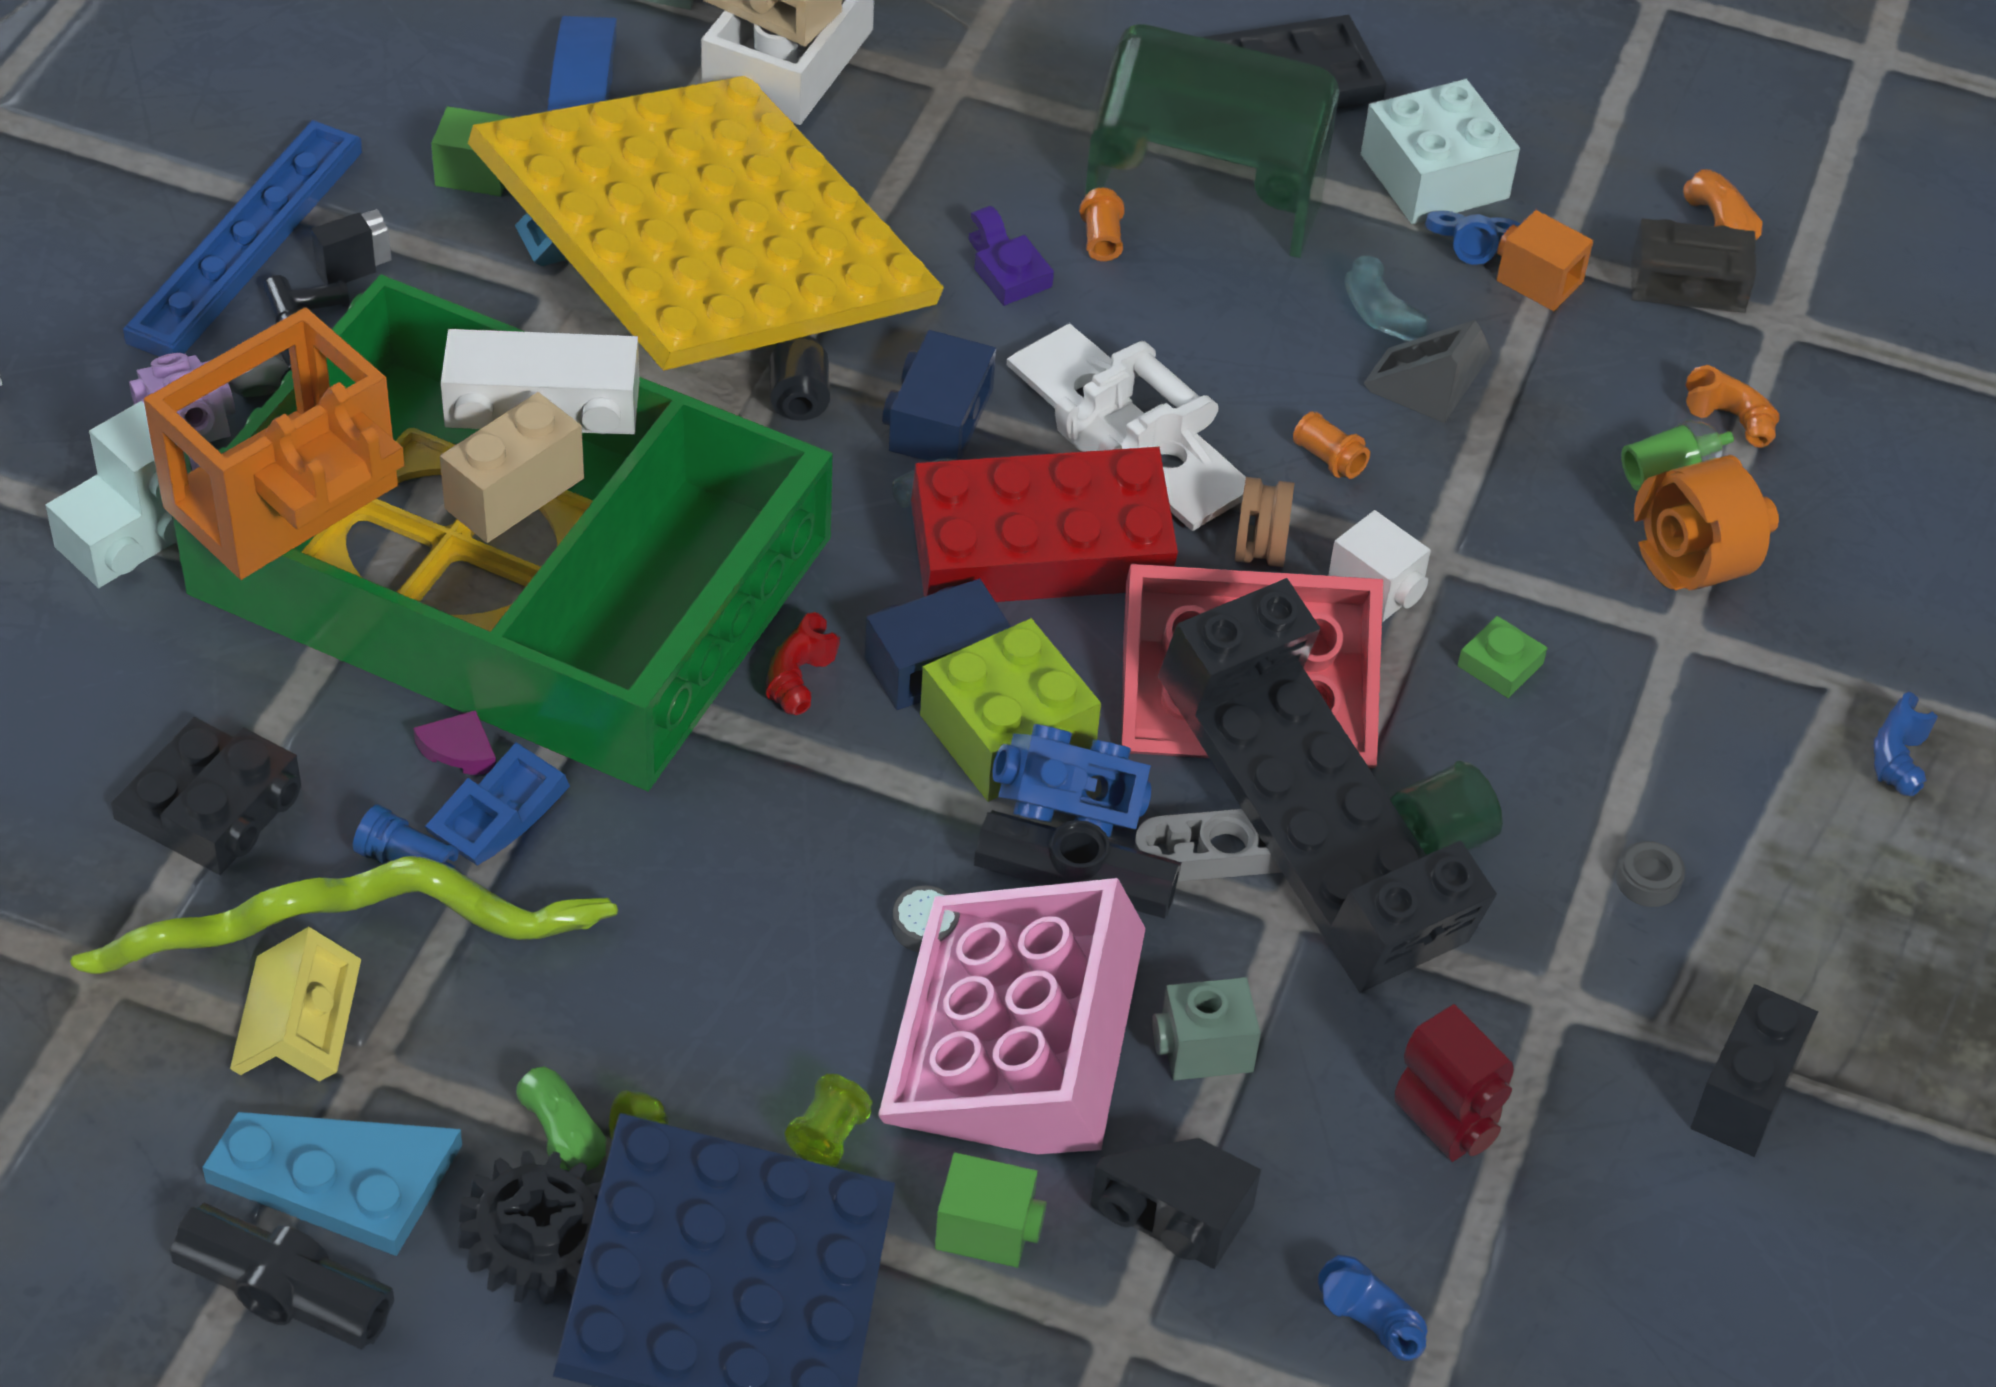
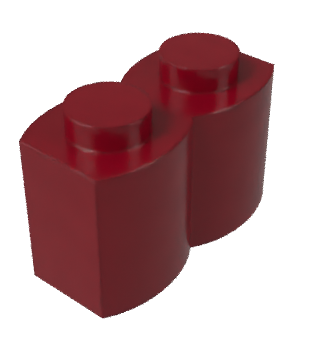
(1454, 1083)

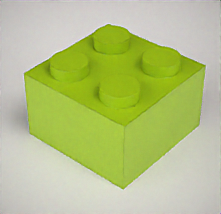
(1002, 689)

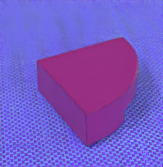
(457, 742)

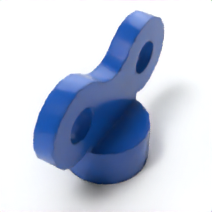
(1474, 236)

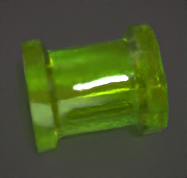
(828, 1120)

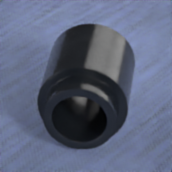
(799, 379)

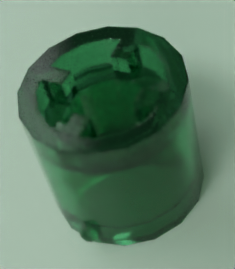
(1450, 808)

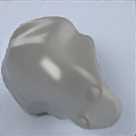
(261, 379)

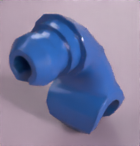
(1891, 756)
(1356, 1292)

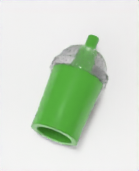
(1672, 449)

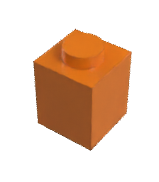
(1543, 259)

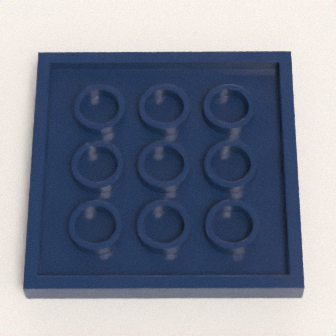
(723, 1267)

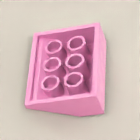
(1018, 1018)

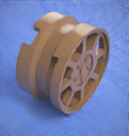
(1272, 513)

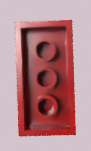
(1042, 522)

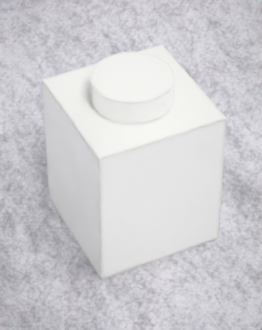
(1385, 552)

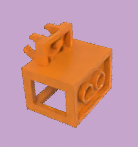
(296, 471)

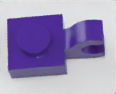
(1007, 266)

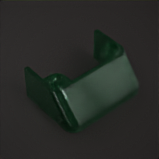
(1220, 106)

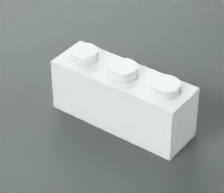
(580, 373)

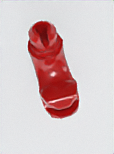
(802, 646)

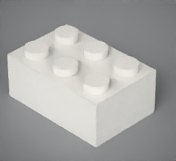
(785, 70)

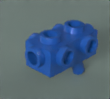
(1052, 776)

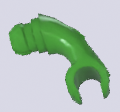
(563, 1118)

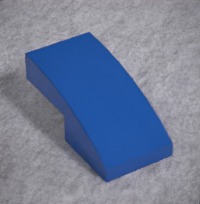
(501, 807)

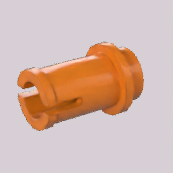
(1102, 214)
(1341, 451)

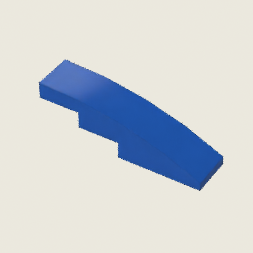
(582, 61)

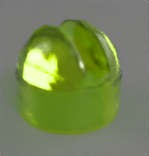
(637, 1105)

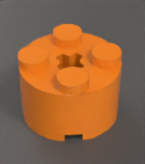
(1704, 523)

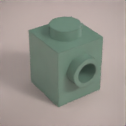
(1207, 1029)

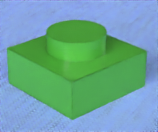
(1502, 656)

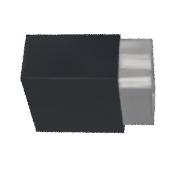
(351, 247)

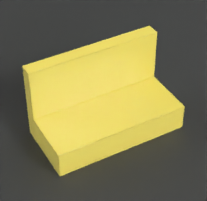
(298, 1006)

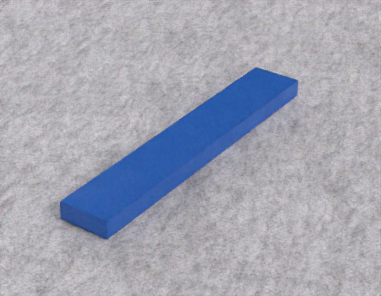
(243, 241)

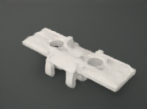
(1110, 421)

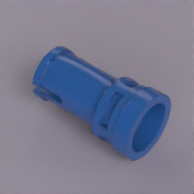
(389, 837)

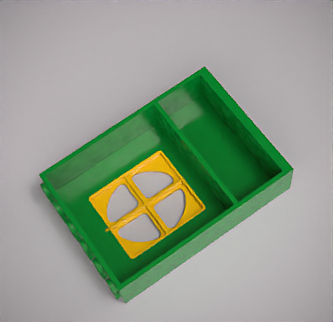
(633, 621)

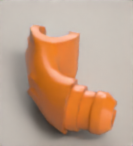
(1724, 201)
(1715, 390)

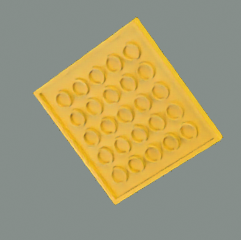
(704, 219)

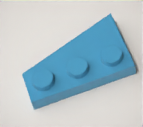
(336, 1173)

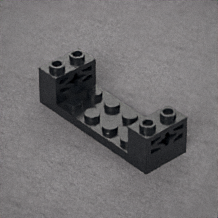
(1311, 792)

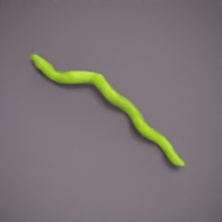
(348, 894)

